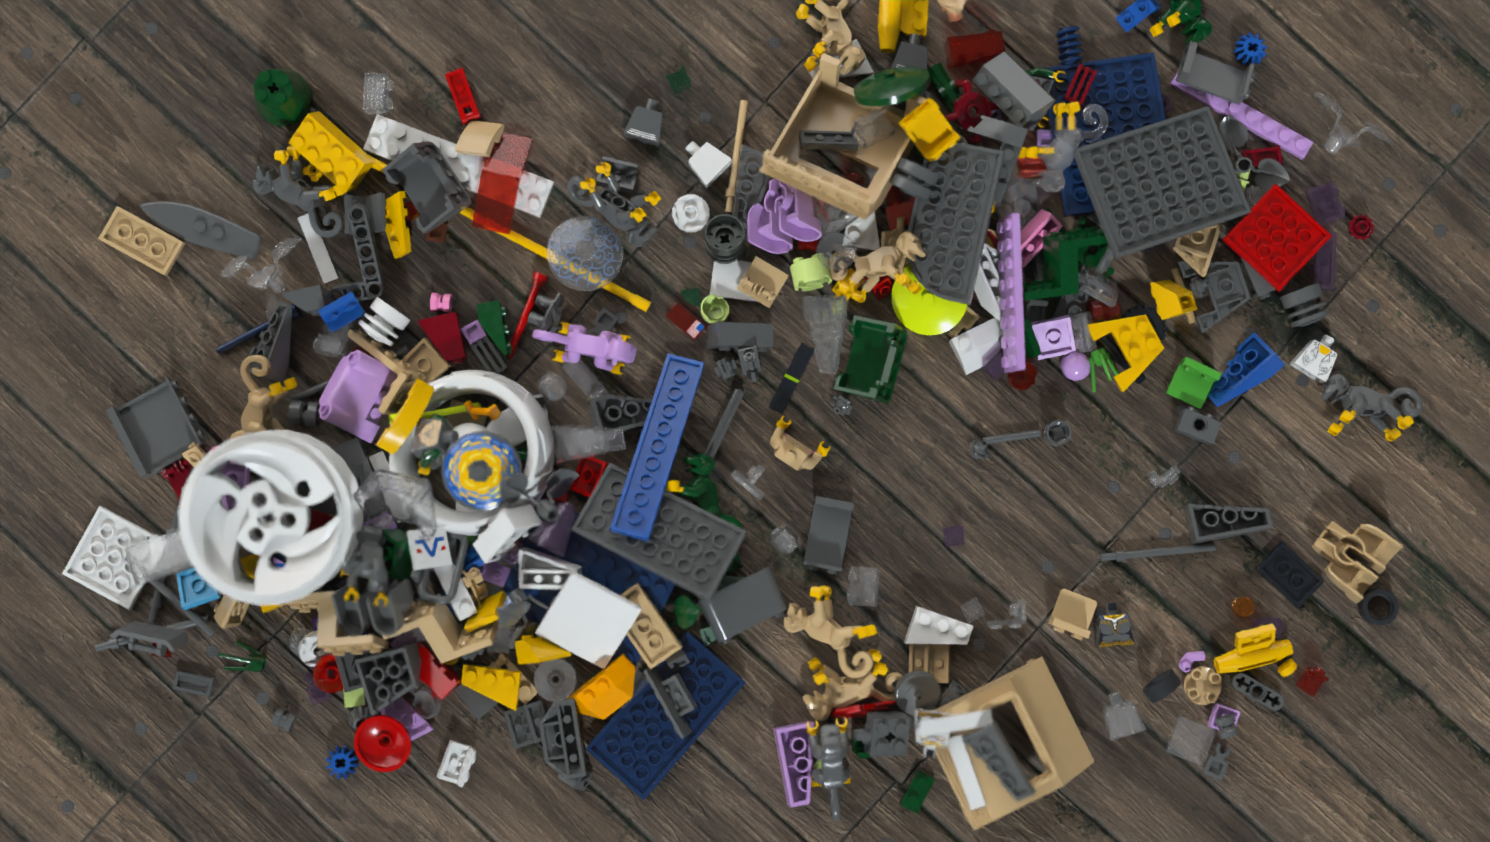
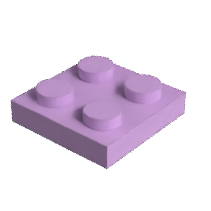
(1054, 336)

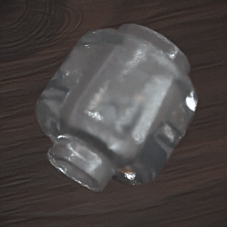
(784, 540)

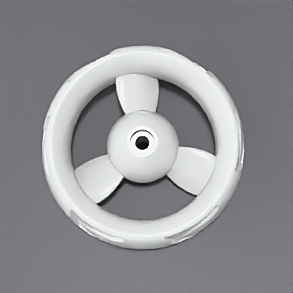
(518, 423)

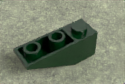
(491, 318)

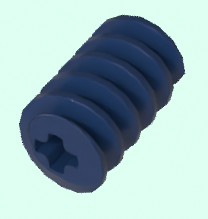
(1068, 45)

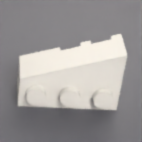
(864, 234)
(504, 531)
(543, 570)
(935, 628)

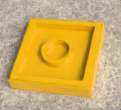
(486, 612)

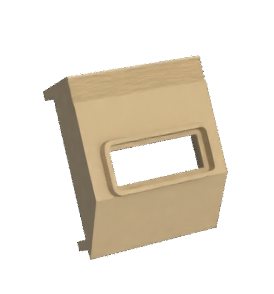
(833, 107)
(1047, 724)

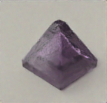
(953, 535)

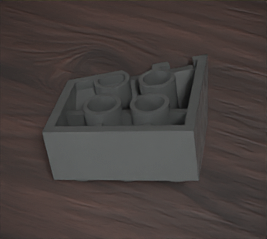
(389, 674)

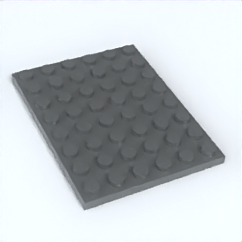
(1161, 182)

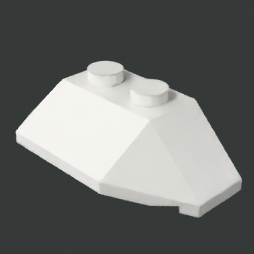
(988, 282)

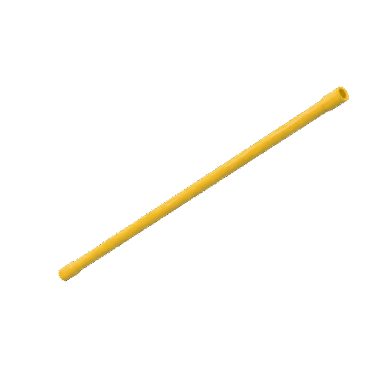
(634, 299)

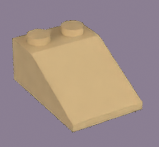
(230, 612)

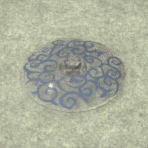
(584, 253)

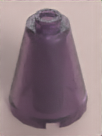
(556, 534)

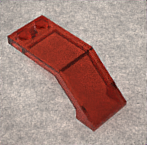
(501, 183)

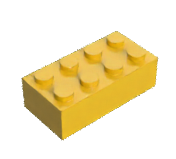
(331, 151)

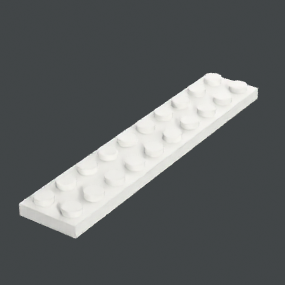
(391, 138)

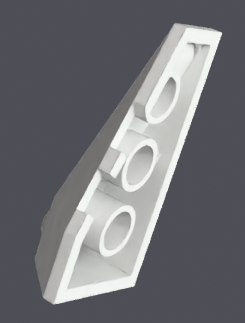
(977, 345)

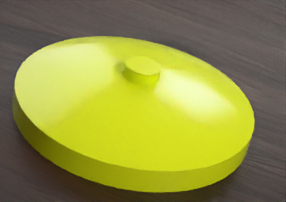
(924, 311)

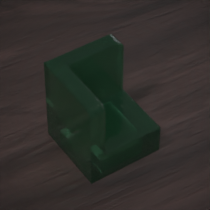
(679, 81)

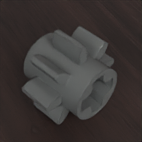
(725, 368)

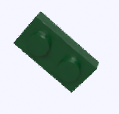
(917, 791)

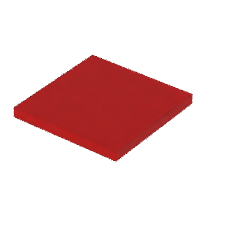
(1277, 237)

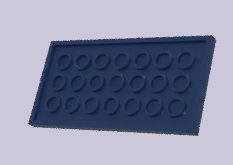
(641, 739)

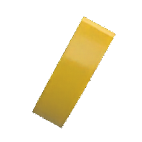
(407, 417)

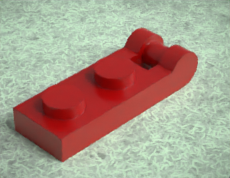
(462, 95)

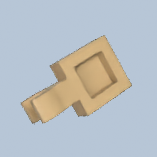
(965, 323)

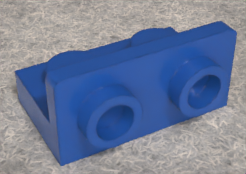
(341, 312)

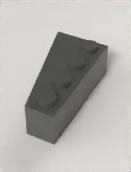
(1221, 522)

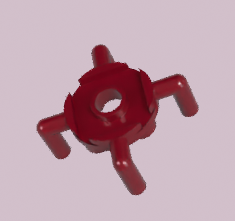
(962, 106)

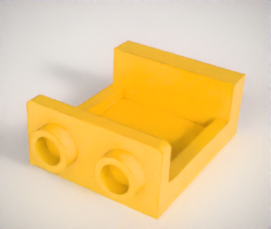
(929, 130)

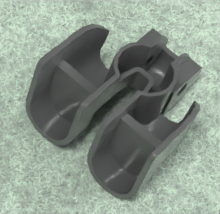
(356, 616)

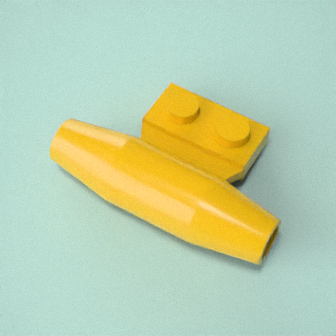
(902, 16)
(1253, 649)

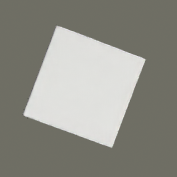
(101, 558)
(588, 620)

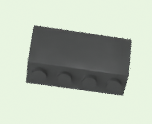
(1014, 91)

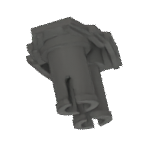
(551, 319)

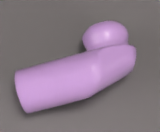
(1189, 658)

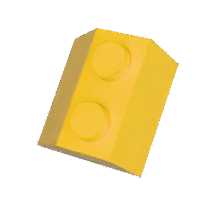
(538, 650)

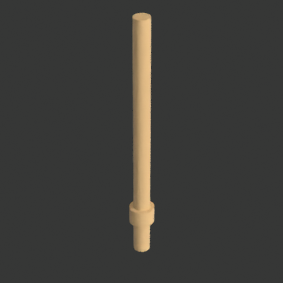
(730, 192)

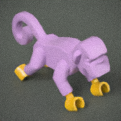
(577, 343)

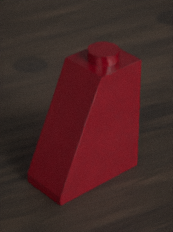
(446, 336)

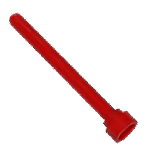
(539, 281)

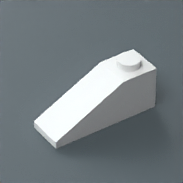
(462, 603)

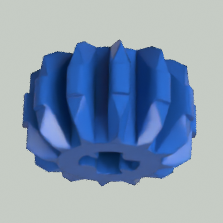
(1250, 42)
(338, 755)

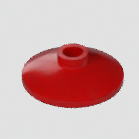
(327, 684)

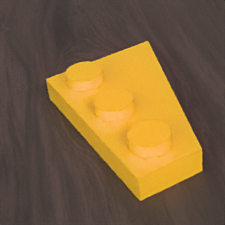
(396, 228)
(494, 683)

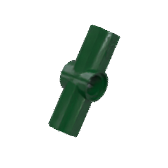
(944, 85)

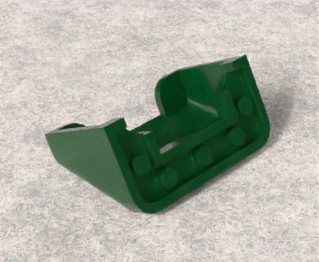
(873, 359)

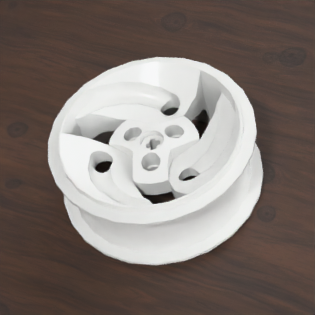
(214, 533)

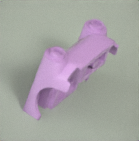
(356, 394)

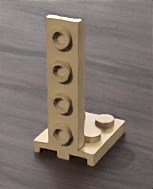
(406, 376)

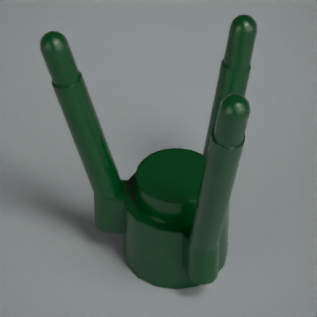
(255, 661)

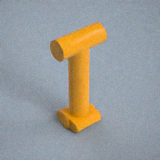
(475, 412)

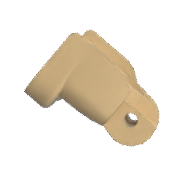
(1368, 543)

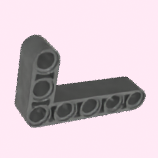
(364, 260)

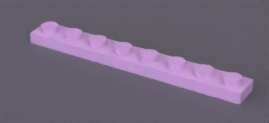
(1252, 119)

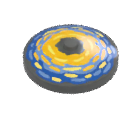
(477, 468)

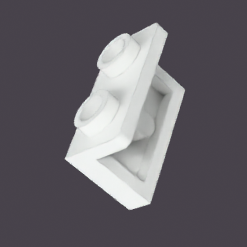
(457, 763)

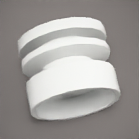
(383, 322)

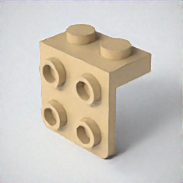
(1073, 614)

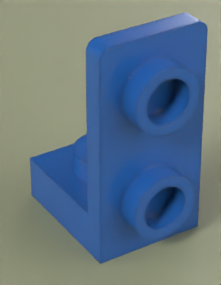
(1136, 13)

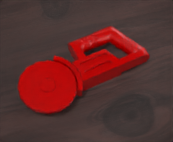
(859, 710)

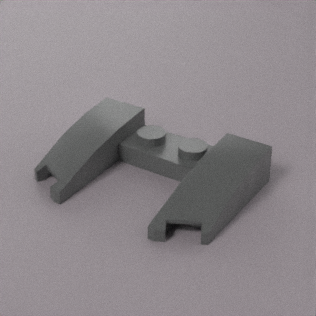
(1012, 140)

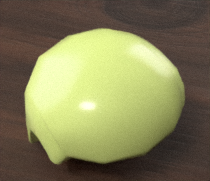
(714, 309)

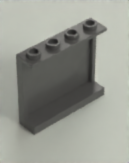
(156, 428)

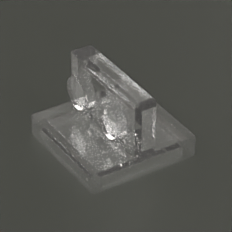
(754, 474)

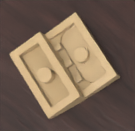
(479, 138)
(931, 659)

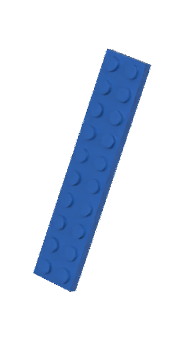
(657, 447)

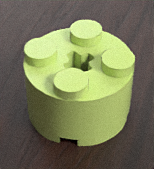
(809, 273)

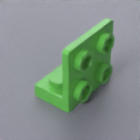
(1192, 382)

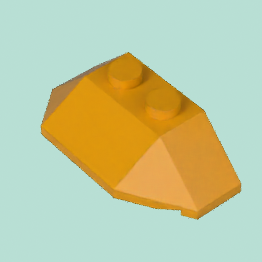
(607, 689)

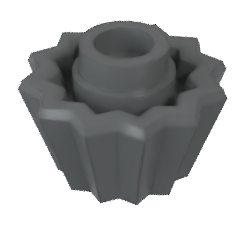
(358, 716)

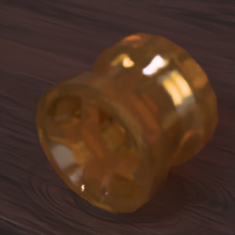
(1247, 605)

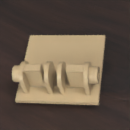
(762, 282)

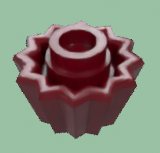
(1361, 227)

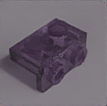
(1325, 203)

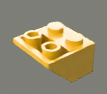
(1172, 299)

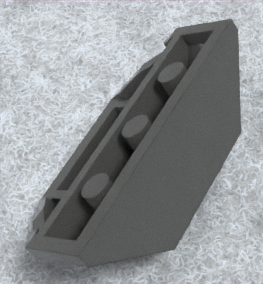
(563, 739)

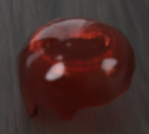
(1024, 378)

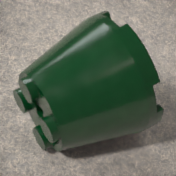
(282, 96)

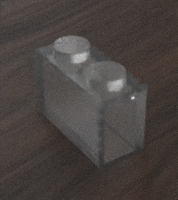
(377, 93)

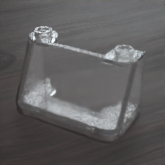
(398, 497)

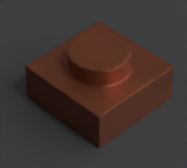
(438, 234)

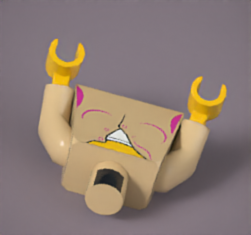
(794, 452)

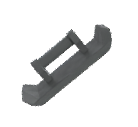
(163, 636)

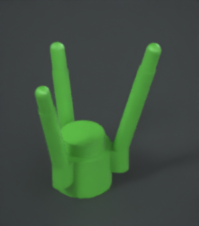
(1101, 358)

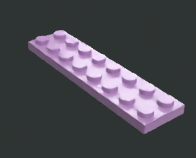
(1011, 292)

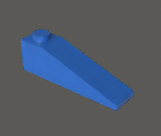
(1249, 367)

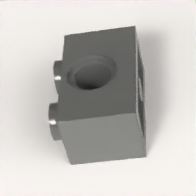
(1209, 429)

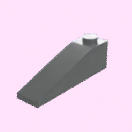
(276, 343)
(619, 412)

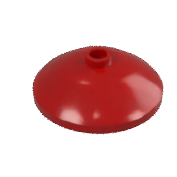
(375, 750)

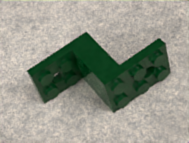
(1061, 263)

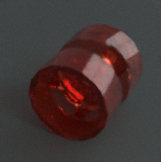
(1102, 312)

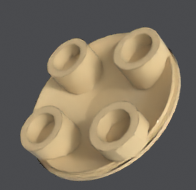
(1202, 685)

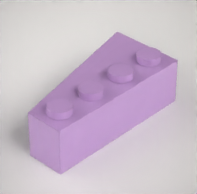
(795, 761)

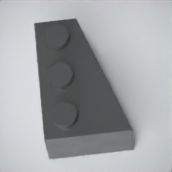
(739, 336)

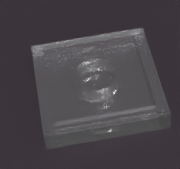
(1190, 740)

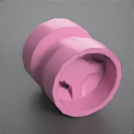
(441, 302)

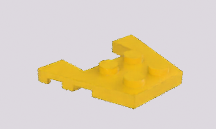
(1136, 341)

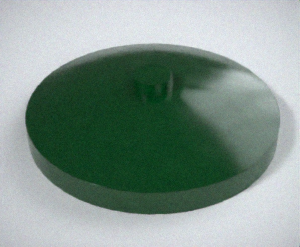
(892, 86)

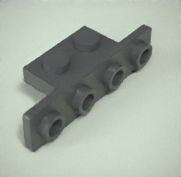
(673, 697)

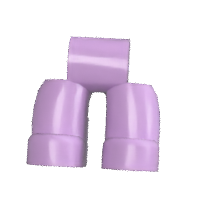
(786, 216)

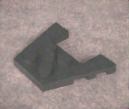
(1226, 290)

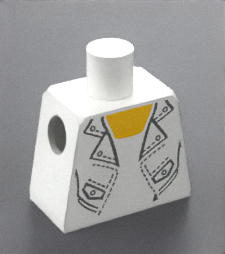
(1316, 359)

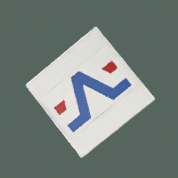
(429, 553)

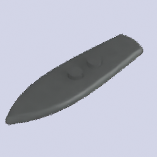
(203, 228)

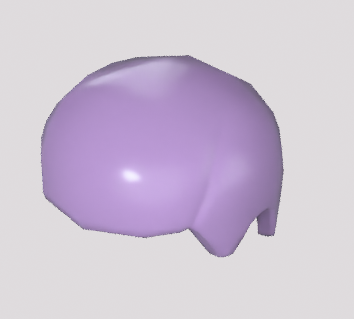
(1075, 366)

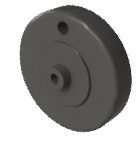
(917, 691)

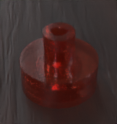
(411, 211)

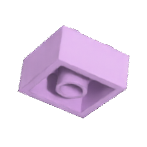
(1220, 710)

